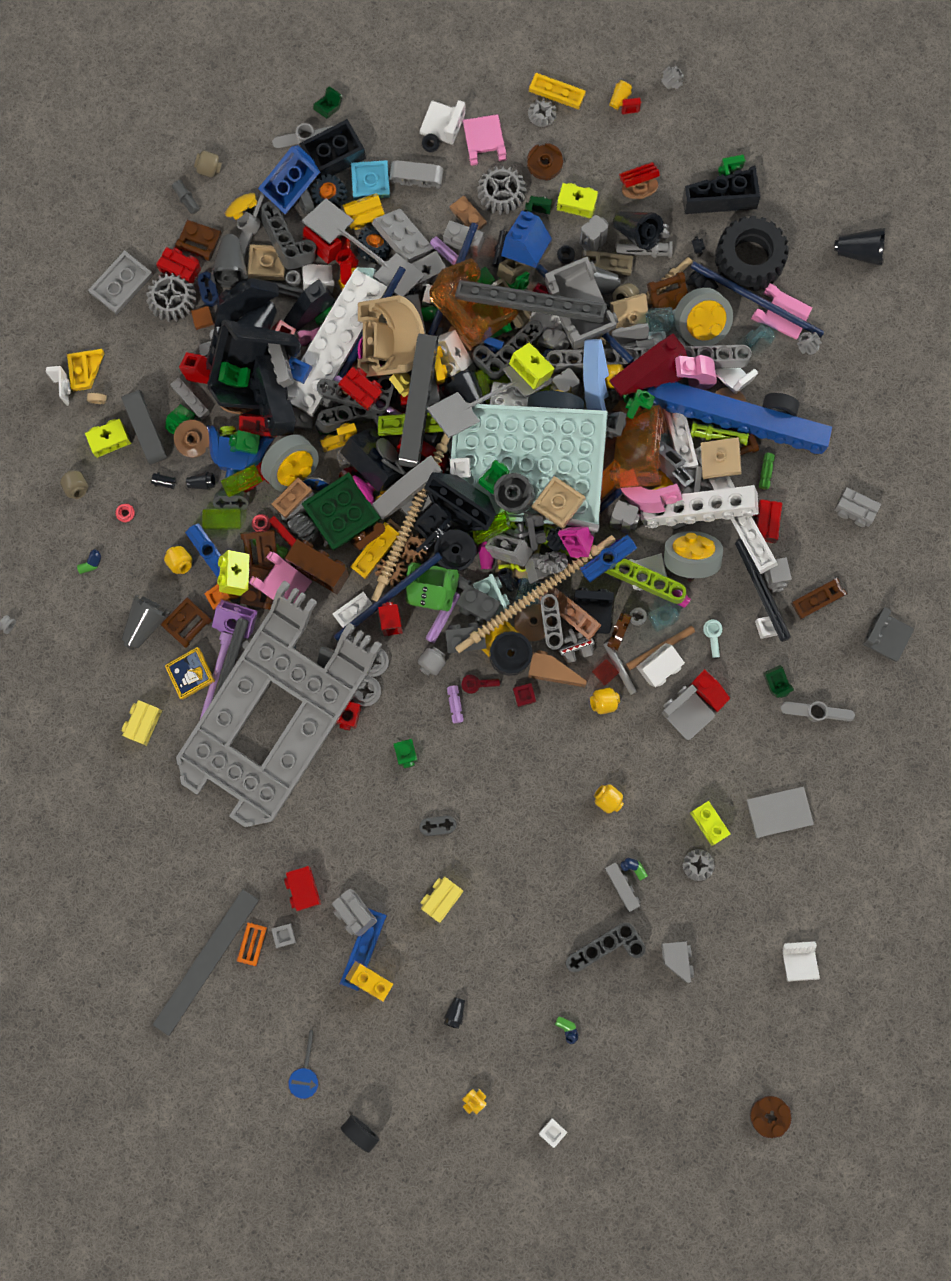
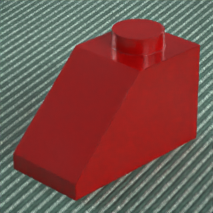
(710, 690)

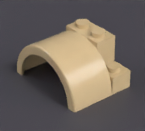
(389, 342)

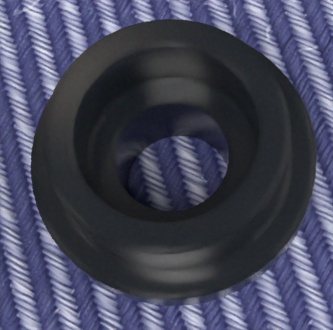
(426, 139)
(698, 245)
(565, 249)

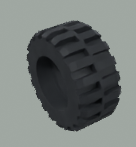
(754, 231)

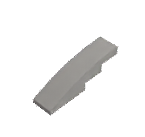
(405, 488)

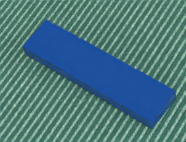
(364, 947)

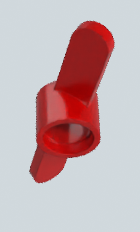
(346, 260)

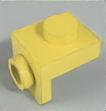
(401, 383)

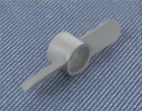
(294, 138)
(249, 225)
(805, 710)

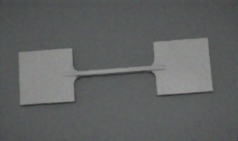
(332, 222)
(457, 415)

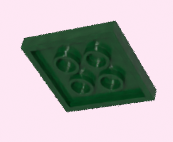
(341, 511)

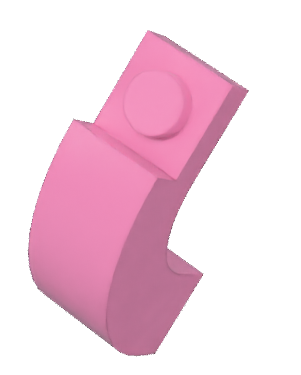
(698, 370)
(652, 500)

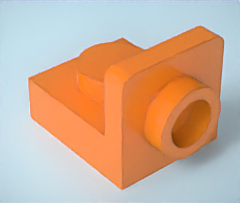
(214, 596)

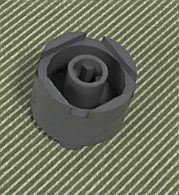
(518, 483)

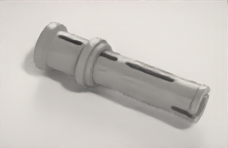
(660, 249)

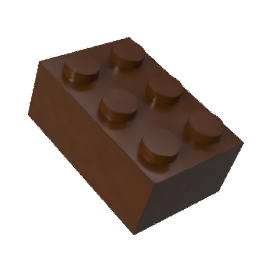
(317, 566)

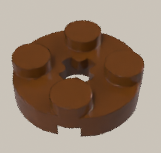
(541, 152)
(619, 631)
(760, 1122)

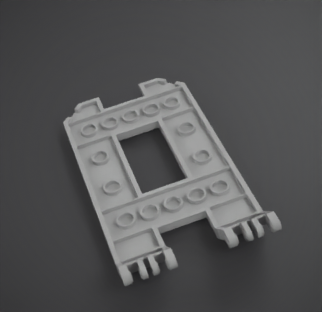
(323, 697)

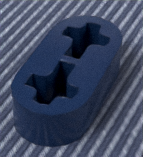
(204, 290)

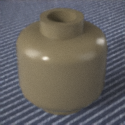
(207, 164)
(625, 291)
(74, 484)

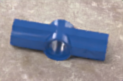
(201, 542)
(618, 550)

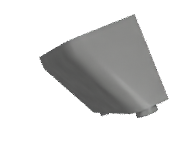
(578, 282)

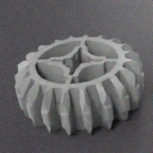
(509, 199)
(157, 293)

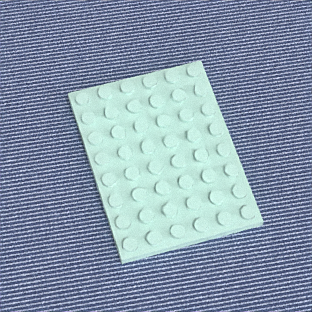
(538, 446)

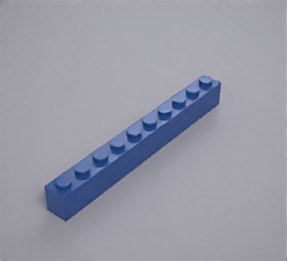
(742, 416)

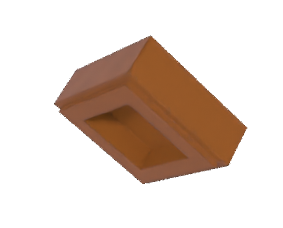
(202, 318)

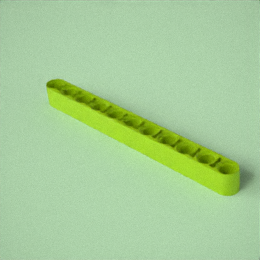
(631, 576)

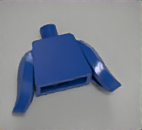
(234, 461)

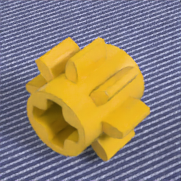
(474, 1101)

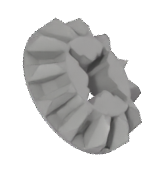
(539, 119)
(546, 565)
(382, 658)
(374, 686)
(691, 870)

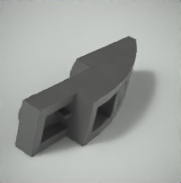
(673, 467)

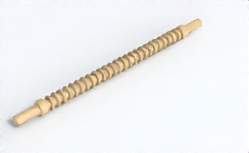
(475, 637)

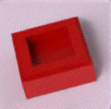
(630, 106)

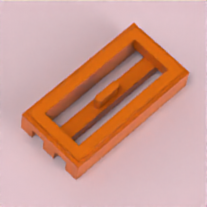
(263, 931)

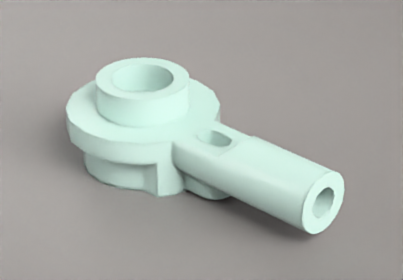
(713, 630)

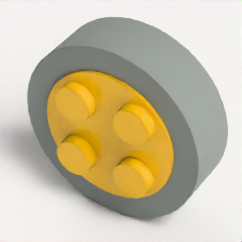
(703, 317)
(288, 460)
(693, 555)

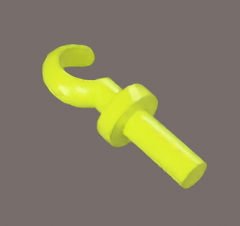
(511, 566)

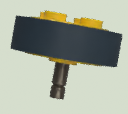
(555, 399)

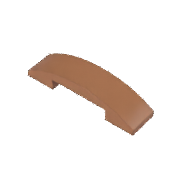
(573, 613)

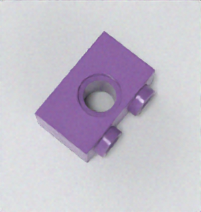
(226, 611)

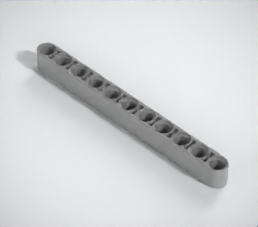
(713, 352)

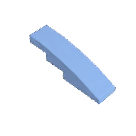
(594, 374)

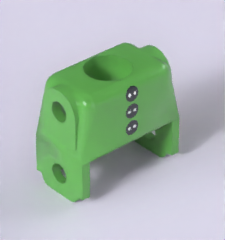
(433, 588)

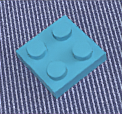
(370, 179)

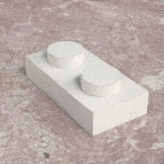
(352, 609)

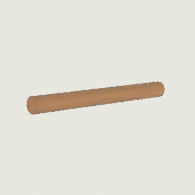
(673, 640)

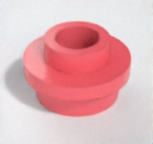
(123, 507)
(261, 517)

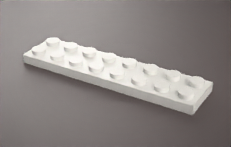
(334, 340)

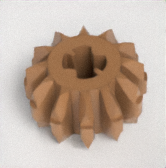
(415, 542)
(398, 574)

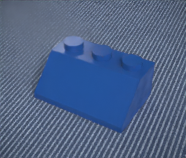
(290, 178)
(526, 240)

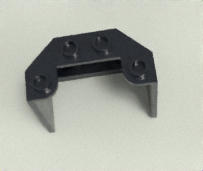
(239, 346)

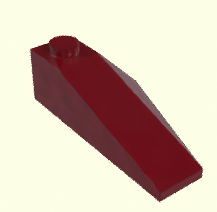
(652, 368)

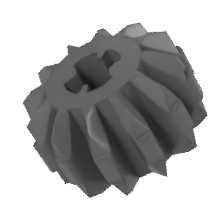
(303, 528)

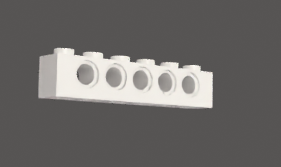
(708, 499)

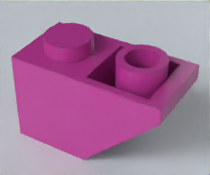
(577, 541)

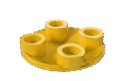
(241, 204)

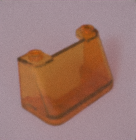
(471, 319)
(638, 450)

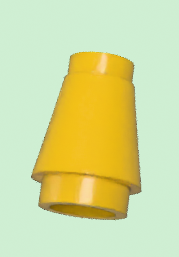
(621, 92)

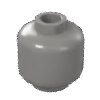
(431, 661)

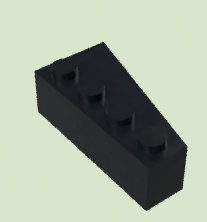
(723, 194)
(272, 398)

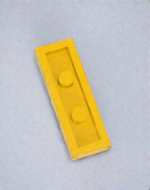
(557, 91)
(375, 552)

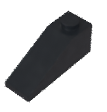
(309, 305)

